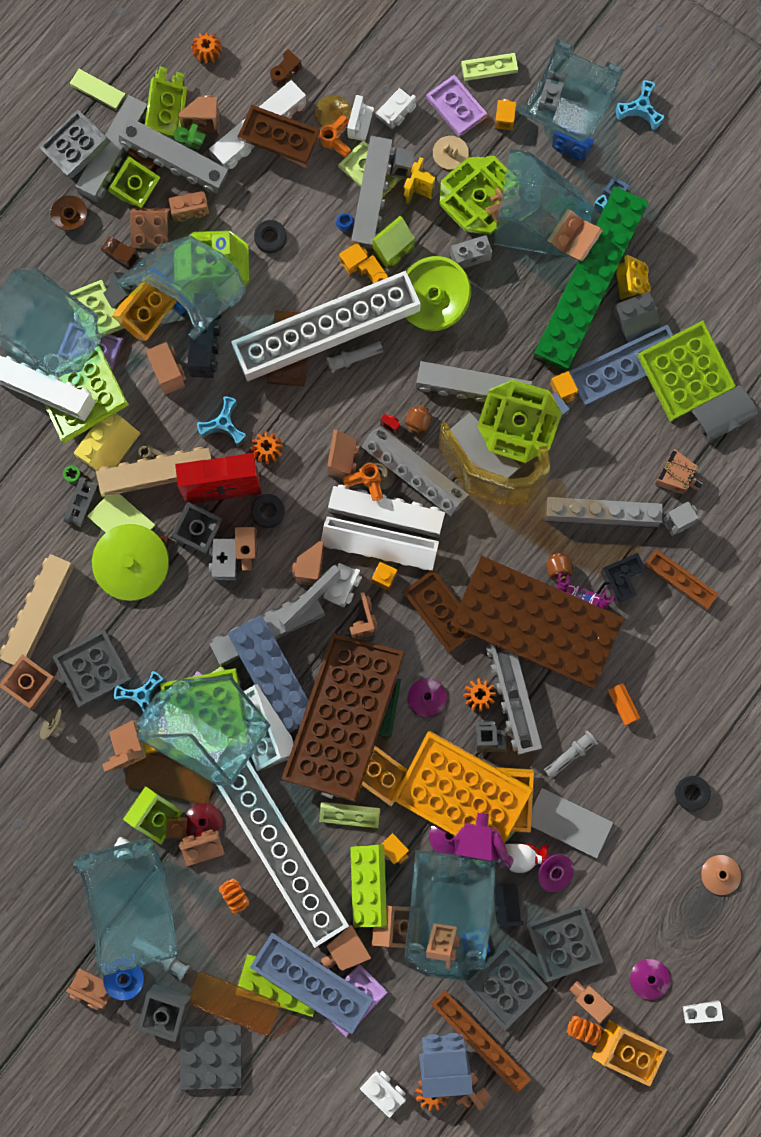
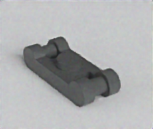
(552, 92)
(81, 502)

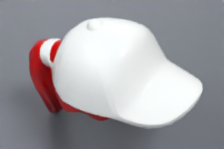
(526, 856)

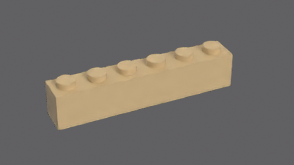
(145, 472)
(37, 610)

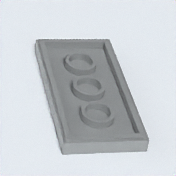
(477, 451)
(310, 597)
(569, 823)

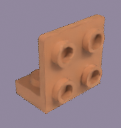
(149, 227)
(574, 236)
(361, 629)
(126, 746)

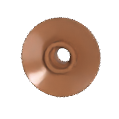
(711, 877)

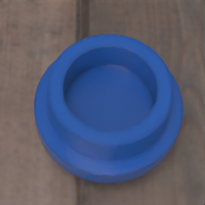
(345, 222)

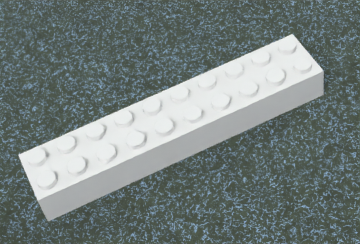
(326, 326)
(283, 856)

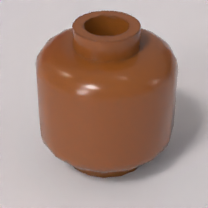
(418, 419)
(559, 564)

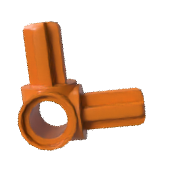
(334, 131)
(371, 482)

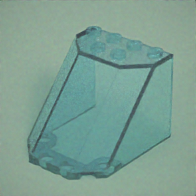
(535, 203)
(46, 323)
(204, 726)
(451, 893)

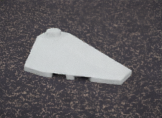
(277, 743)

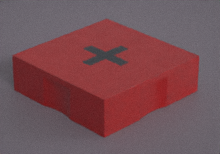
(218, 478)

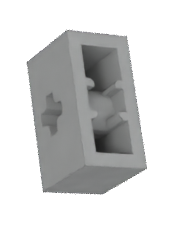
(471, 252)
(680, 518)
(224, 570)

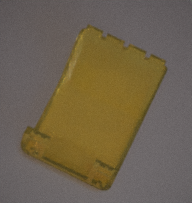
(488, 484)

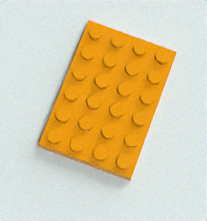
(454, 786)

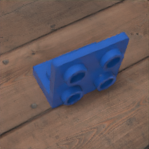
(577, 150)

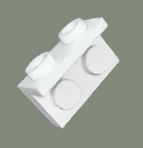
(395, 108)
(359, 120)
(341, 590)
(383, 1093)

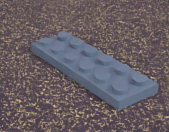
(615, 368)
(270, 671)
(311, 983)

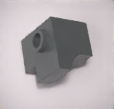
(117, 295)
(489, 738)

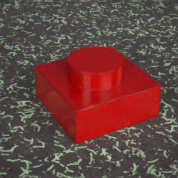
(390, 423)

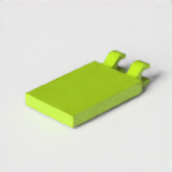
(165, 102)

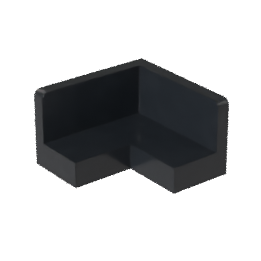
(617, 577)
(507, 906)

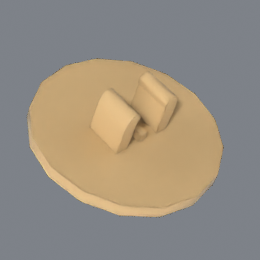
(450, 152)

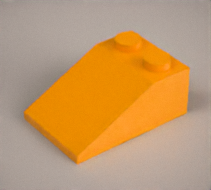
(143, 310)
(383, 776)
(525, 776)
(629, 1053)

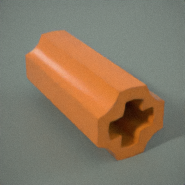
(623, 704)

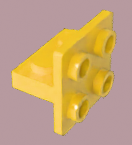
(420, 182)
(632, 278)

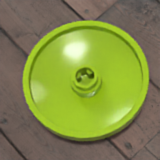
(442, 291)
(130, 562)

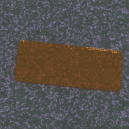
(168, 778)
(234, 1003)

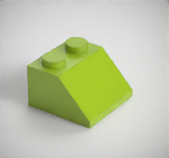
(133, 183)
(393, 243)
(150, 814)

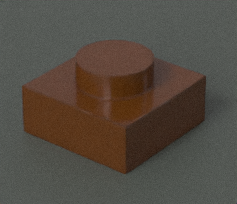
(176, 827)

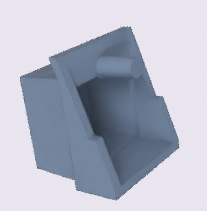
(444, 1066)

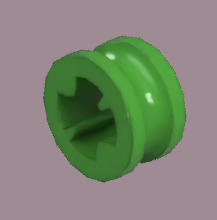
(66, 471)

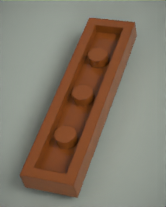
(681, 579)

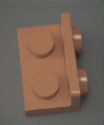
(188, 206)
(201, 847)
(442, 943)
(89, 988)

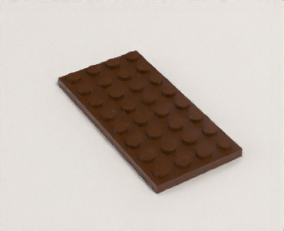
(537, 622)
(343, 717)

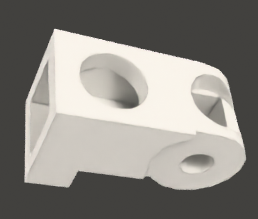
(703, 1012)

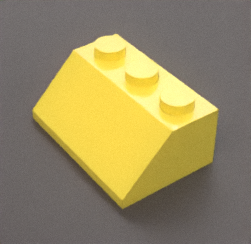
(107, 443)

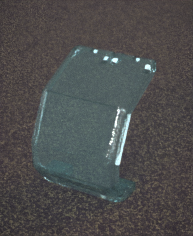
(583, 97)
(193, 275)
(128, 905)

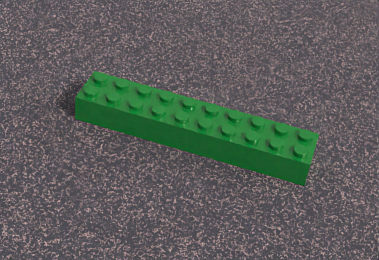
(590, 280)

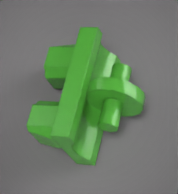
(193, 139)

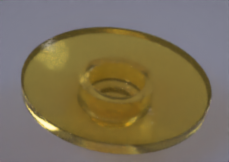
(327, 117)

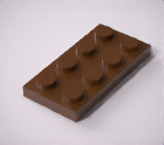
(278, 134)
(291, 374)
(437, 609)

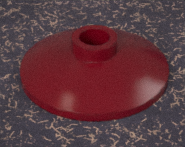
(206, 811)

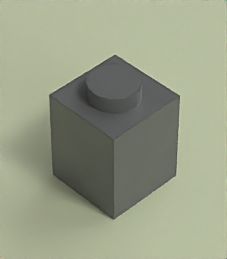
(402, 163)

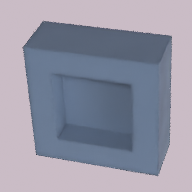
(615, 182)

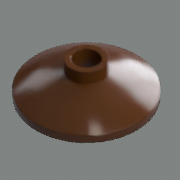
(65, 206)

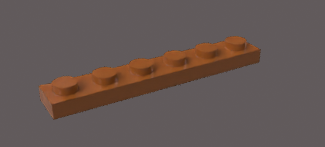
(481, 1042)

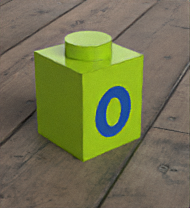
(226, 244)

